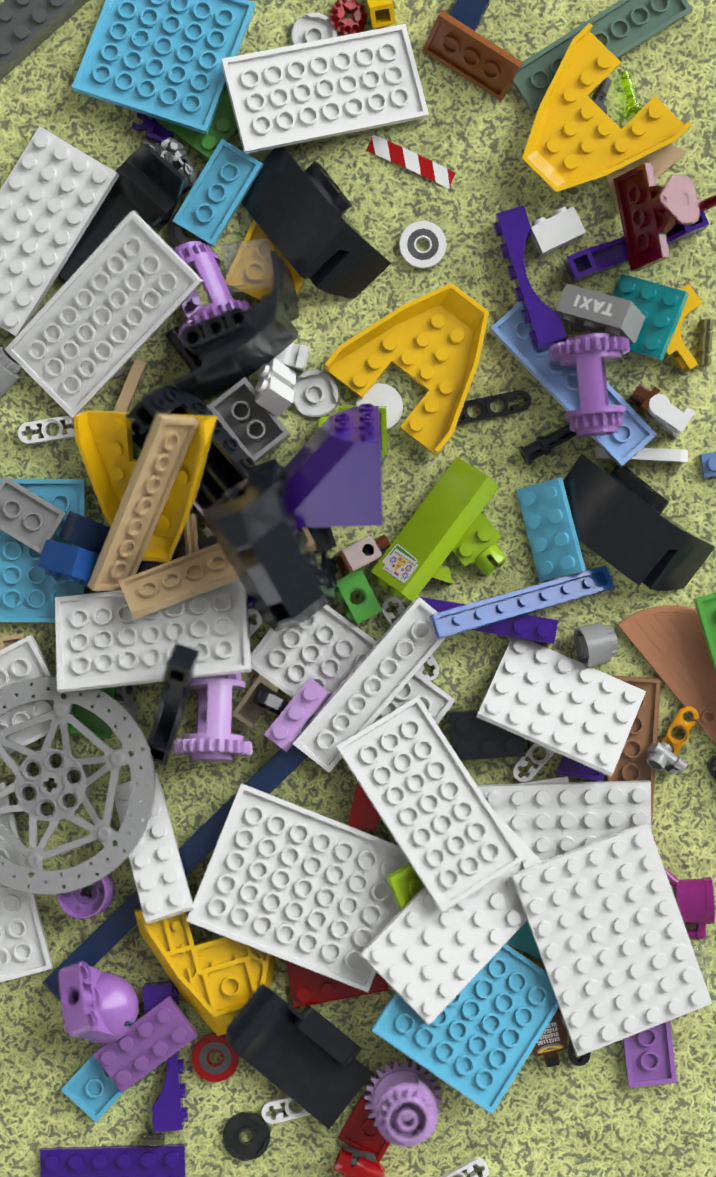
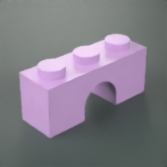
(297, 713)

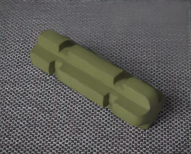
(705, 342)

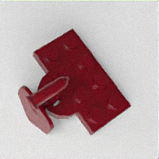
(652, 210)

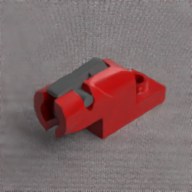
(357, 1163)

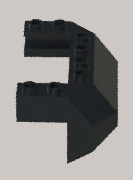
(226, 462)
(271, 552)

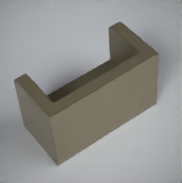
(248, 711)

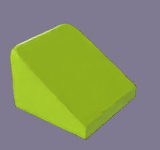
(443, 574)

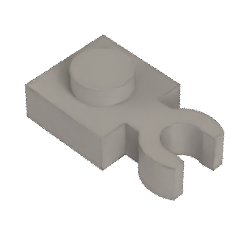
(125, 699)

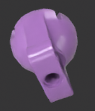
(96, 1003)

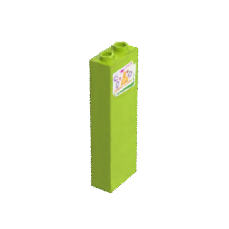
(434, 530)

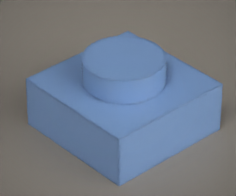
(708, 464)

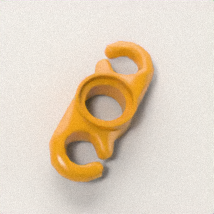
(686, 725)

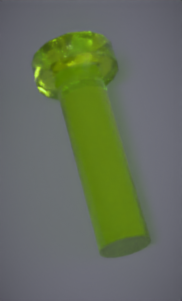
(633, 107)

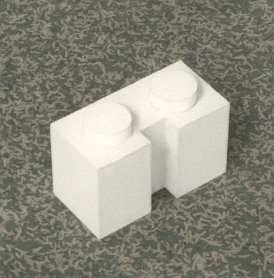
(556, 231)
(275, 386)

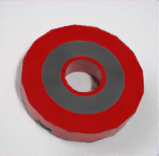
(204, 1067)

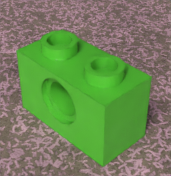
(357, 582)

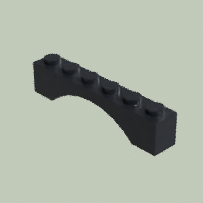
(175, 691)

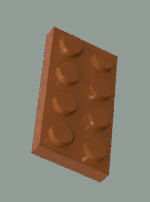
(472, 56)

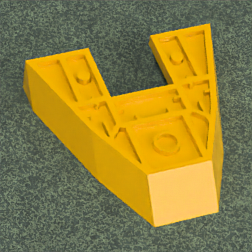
(575, 138)
(431, 341)
(108, 456)
(211, 975)

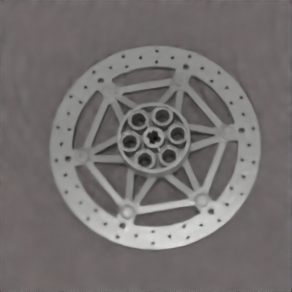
(81, 790)

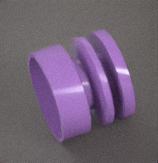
(84, 906)

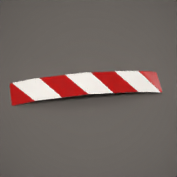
(411, 161)

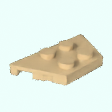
(661, 161)

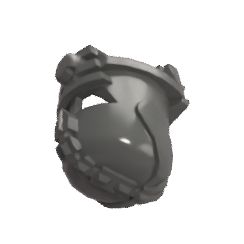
(173, 153)

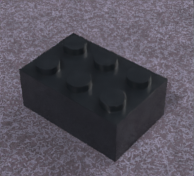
(479, 739)

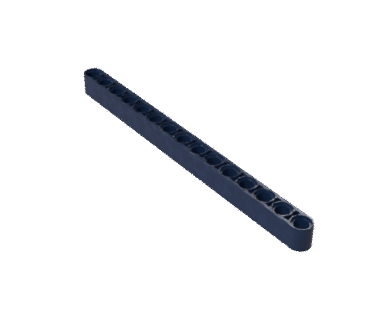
(191, 854)

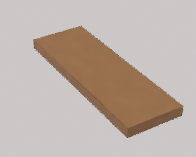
(644, 731)

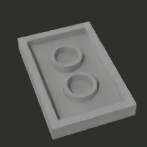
(27, 515)

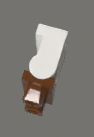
(660, 410)

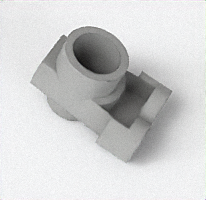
(662, 758)

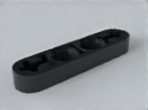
(487, 413)

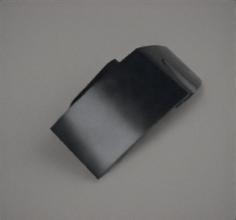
(144, 185)
(308, 225)
(242, 348)
(627, 527)
(298, 1054)

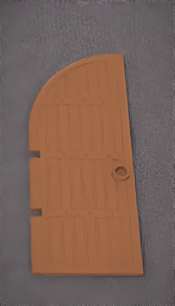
(677, 651)

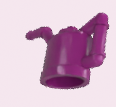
(694, 902)

